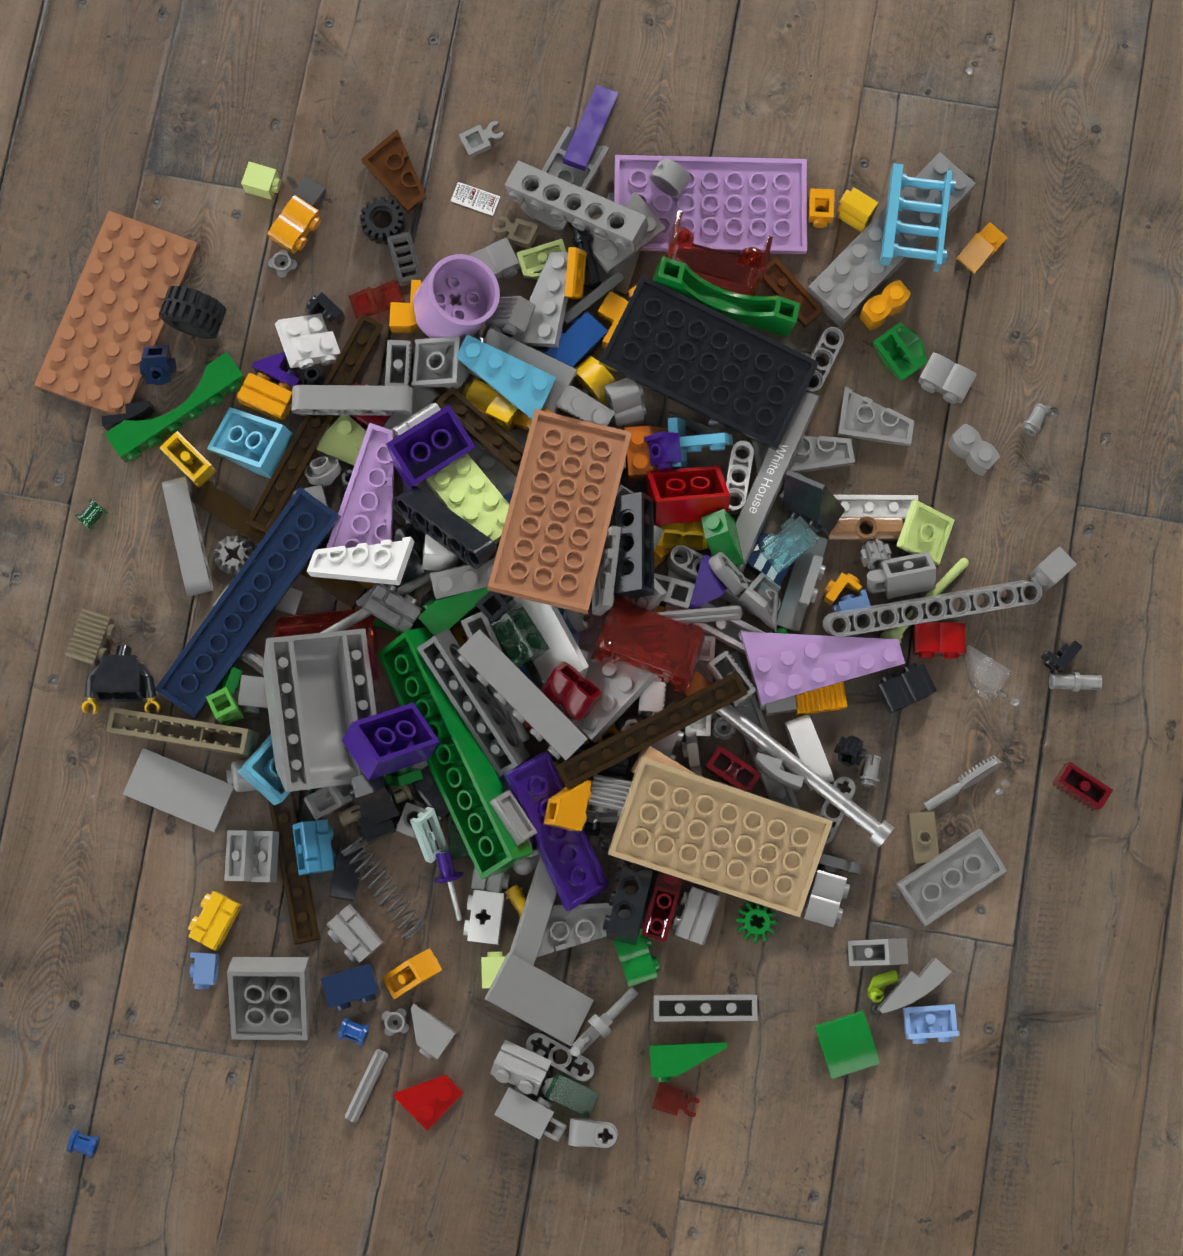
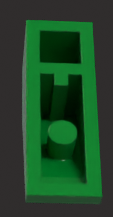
(450, 610)
(675, 1059)

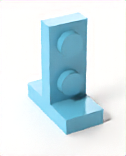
(695, 443)

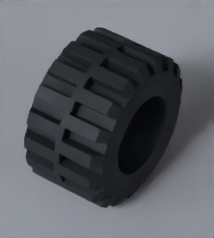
(192, 312)

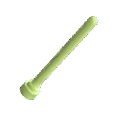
(896, 633)

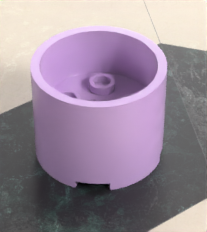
(467, 285)

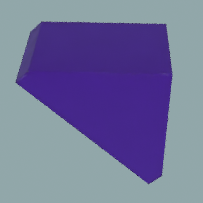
(707, 585)

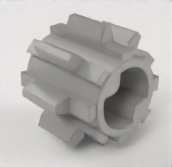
(873, 553)

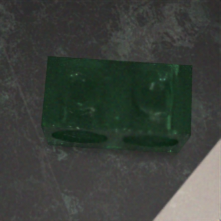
(520, 636)

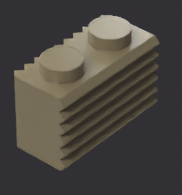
(90, 637)

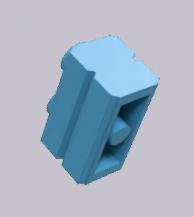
(314, 847)

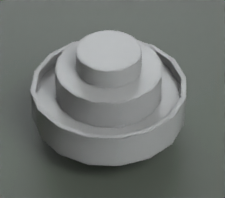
(322, 470)

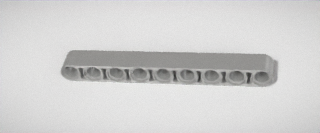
(944, 609)

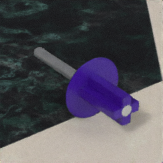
(448, 875)

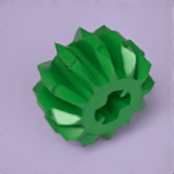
(754, 930)

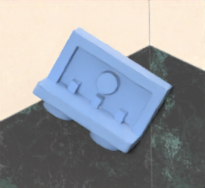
(930, 1022)

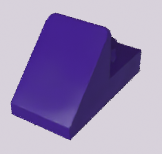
(274, 368)

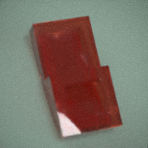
(376, 300)

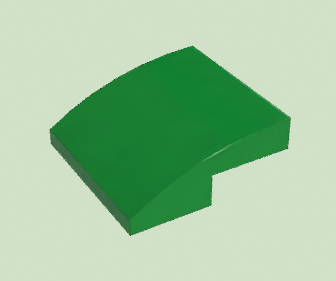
(847, 1044)

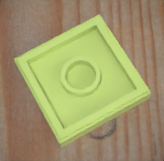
(925, 531)

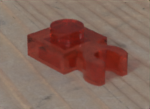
(670, 1100)

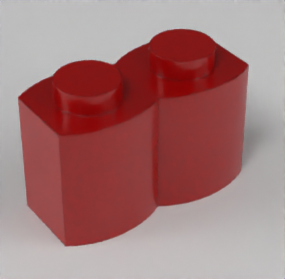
(939, 639)

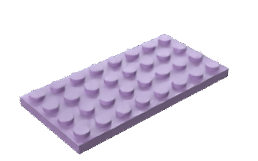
(726, 203)

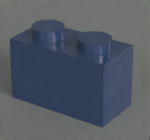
(351, 986)

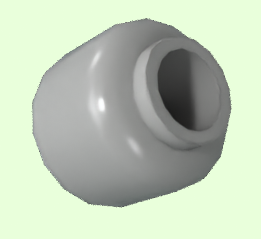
(239, 783)

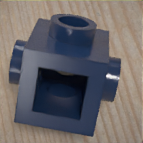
(157, 364)

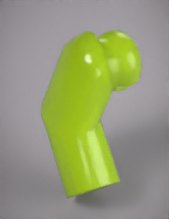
(878, 985)

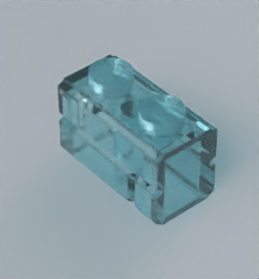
(788, 544)

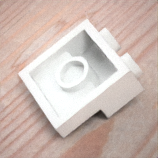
(307, 341)

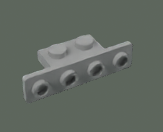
(801, 586)

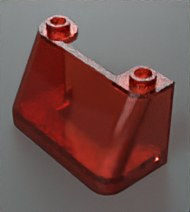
(650, 643)

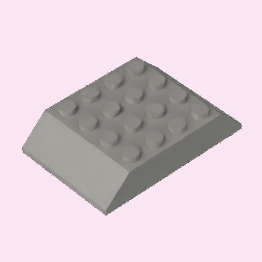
(313, 696)

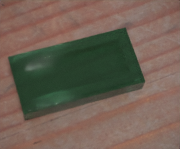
(572, 1094)

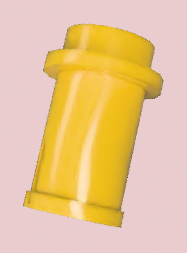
(516, 897)

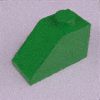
(722, 536)

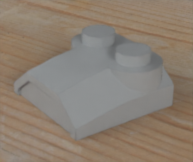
(437, 363)

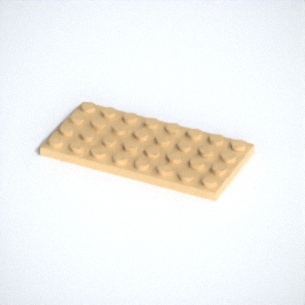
(720, 836)

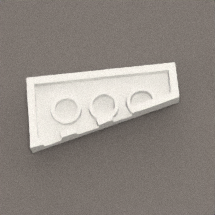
(364, 563)

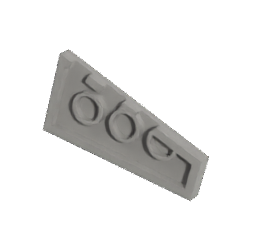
(813, 454)

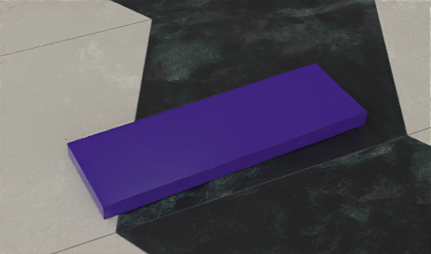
(564, 852)

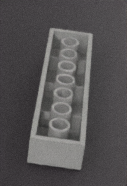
(857, 270)

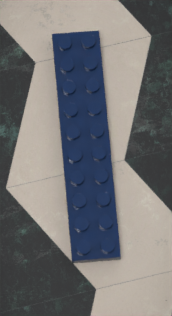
(247, 602)

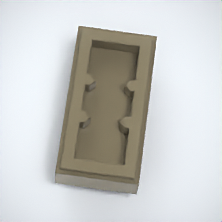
(923, 836)

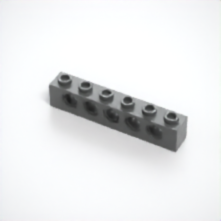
(473, 703)

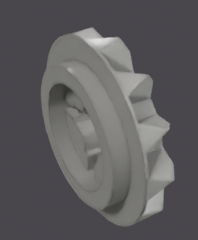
(221, 556)

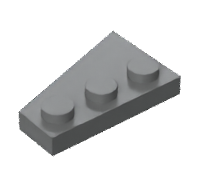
(611, 255)
(869, 421)
(604, 585)

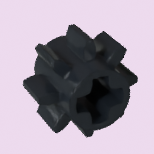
(850, 751)

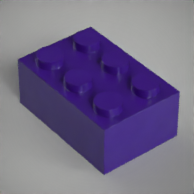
(390, 741)

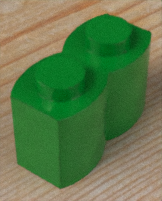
(637, 961)

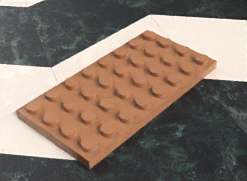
(115, 314)
(560, 511)

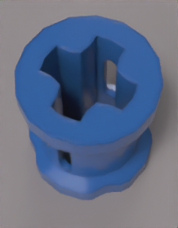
(353, 1032)
(83, 1144)

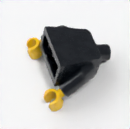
(120, 680)

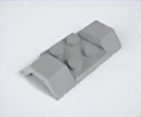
(565, 172)

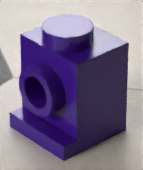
(664, 449)

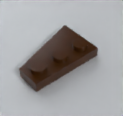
(394, 170)

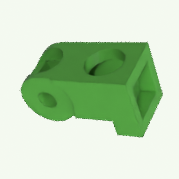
(225, 707)

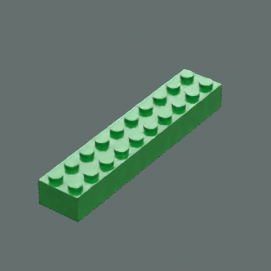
(458, 761)

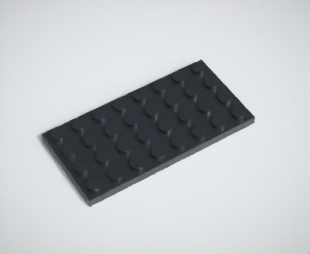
(708, 362)

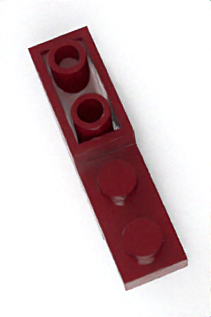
(662, 906)

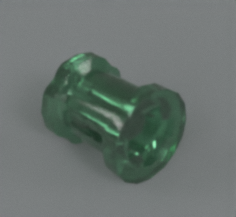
(91, 514)

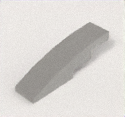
(328, 800)

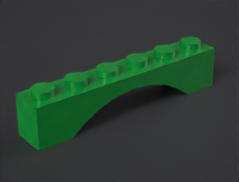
(763, 312)
(218, 381)

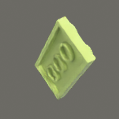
(471, 496)

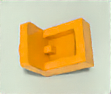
(833, 588)

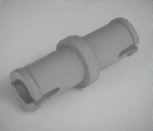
(1075, 682)

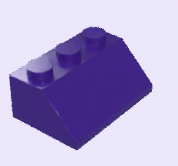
(429, 446)

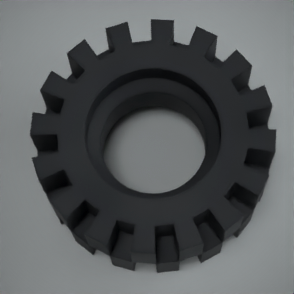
(375, 208)

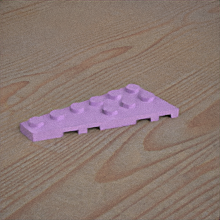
(369, 495)
(800, 663)

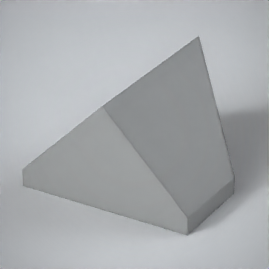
(762, 599)

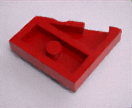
(429, 1099)

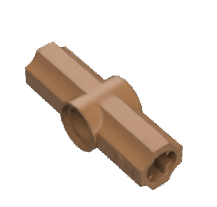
(881, 528)

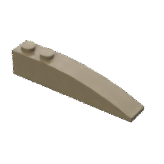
(183, 732)

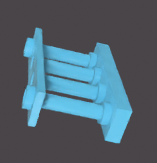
(897, 203)

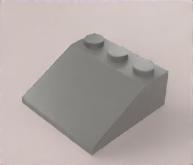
(269, 998)

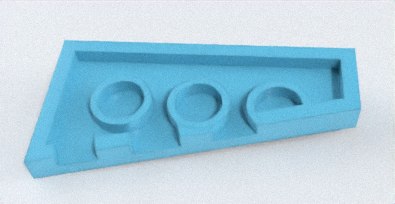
(512, 378)

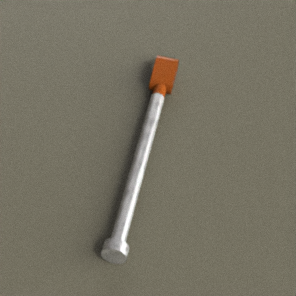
(796, 766)

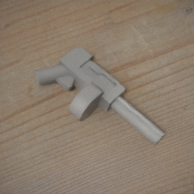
(600, 1024)

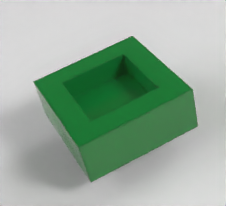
(232, 680)

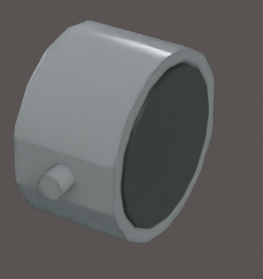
(670, 177)

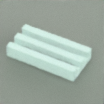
(425, 837)

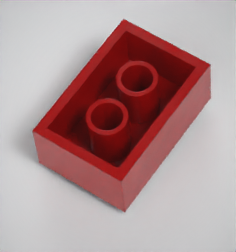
(686, 494)

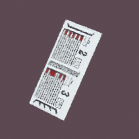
(475, 198)

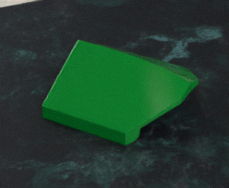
(901, 351)

